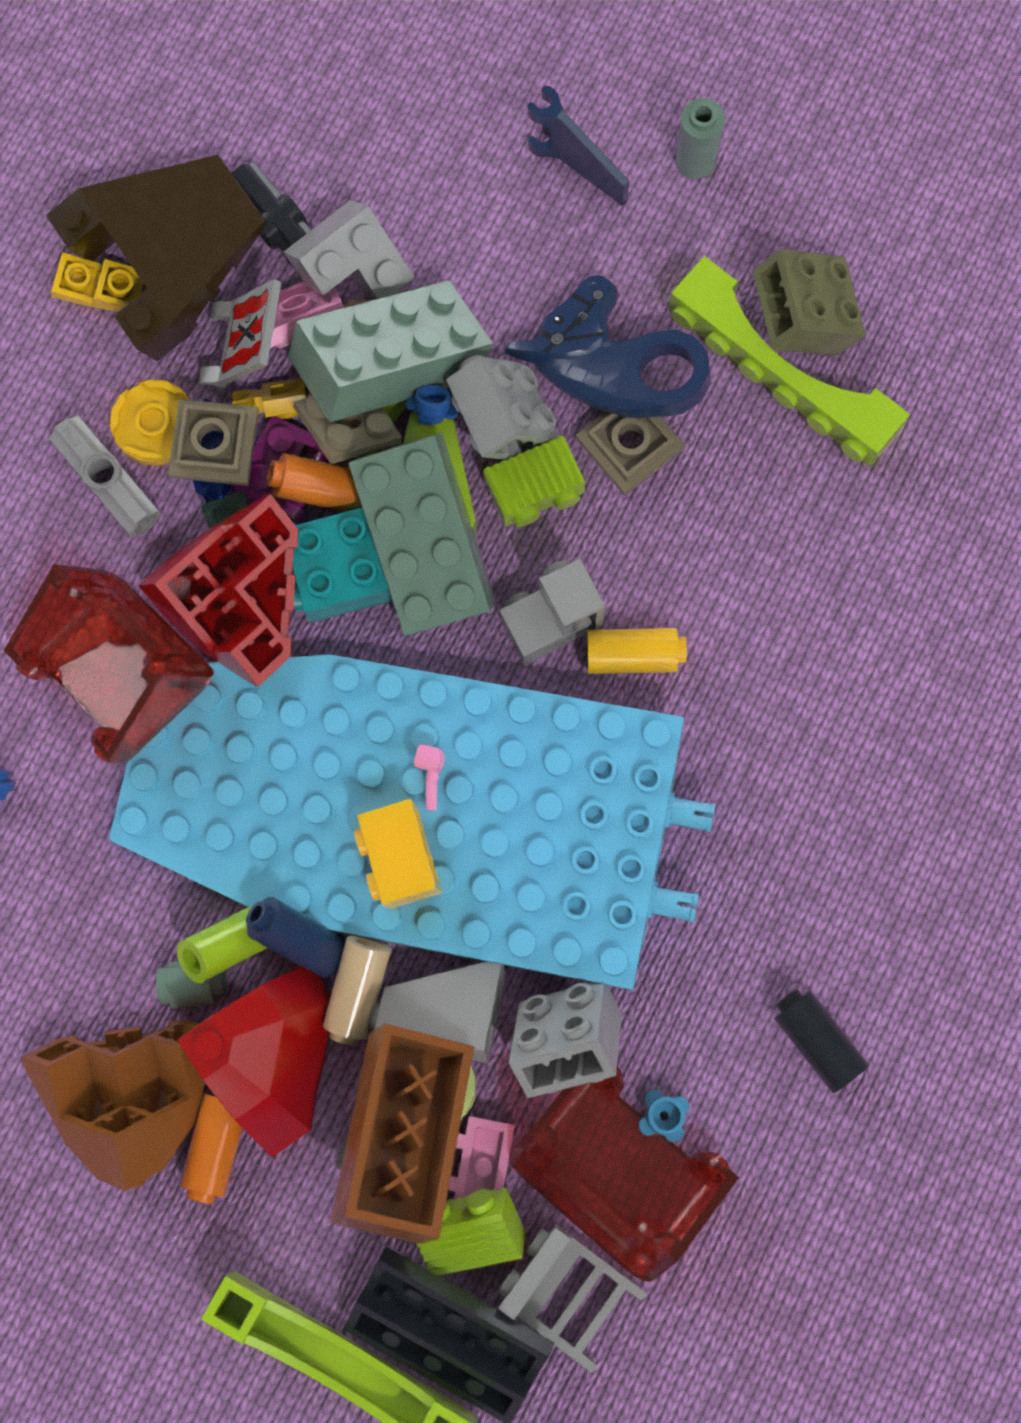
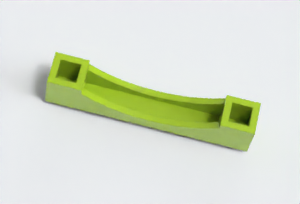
(856, 420)
(301, 1341)

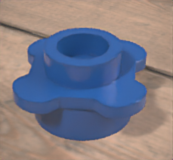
(432, 404)

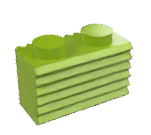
(535, 482)
(476, 1233)

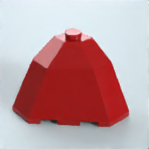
(234, 590)
(266, 1057)

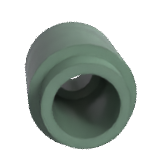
(180, 991)

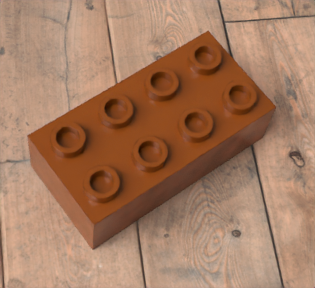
(403, 1135)

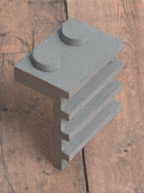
(550, 1261)

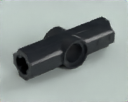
(283, 217)

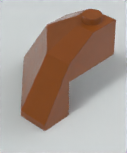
(120, 1099)

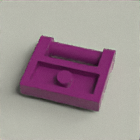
(276, 439)

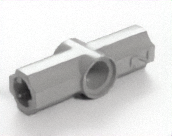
(89, 459)

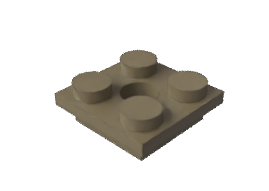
(337, 441)
(228, 462)
(629, 466)

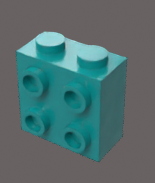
(337, 567)

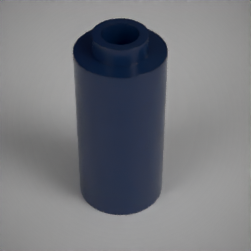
(295, 936)

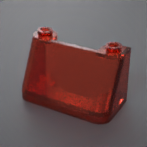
(108, 656)
(617, 1185)

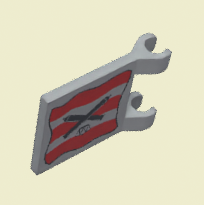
(247, 337)

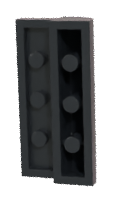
(448, 1336)

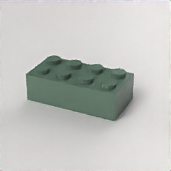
(385, 349)
(422, 534)

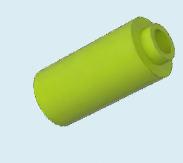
(217, 948)

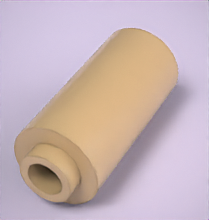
(356, 989)

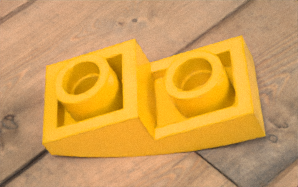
(95, 284)

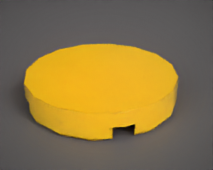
(145, 421)

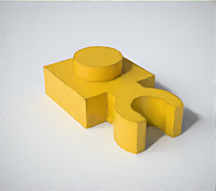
(274, 397)

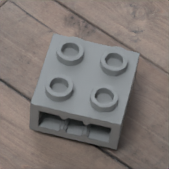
(501, 406)
(566, 1039)

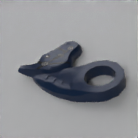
(580, 359)

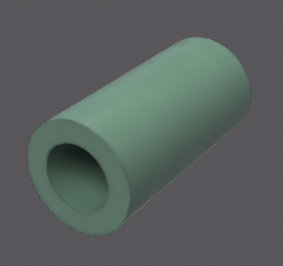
(699, 138)

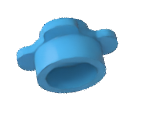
(674, 1107)

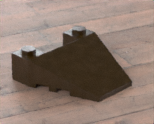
(177, 231)

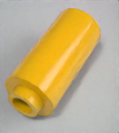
(635, 650)

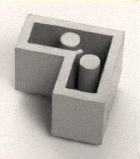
(350, 245)
(555, 613)

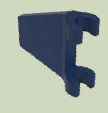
(574, 147)

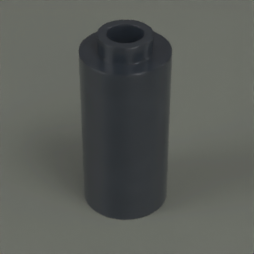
(819, 1039)

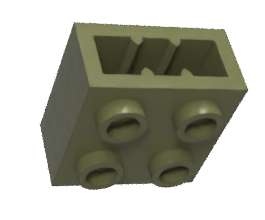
(809, 302)

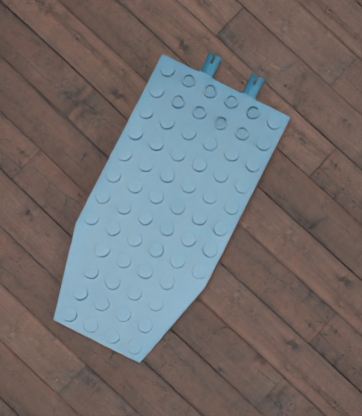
(536, 834)

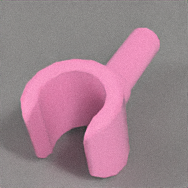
(431, 760)

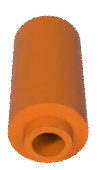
(313, 483)
(210, 1152)

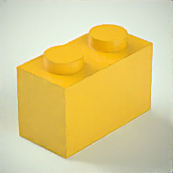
(397, 854)

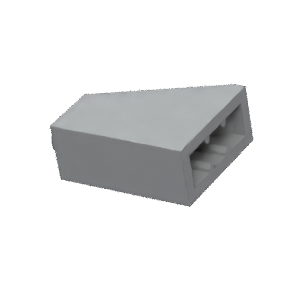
(448, 1005)

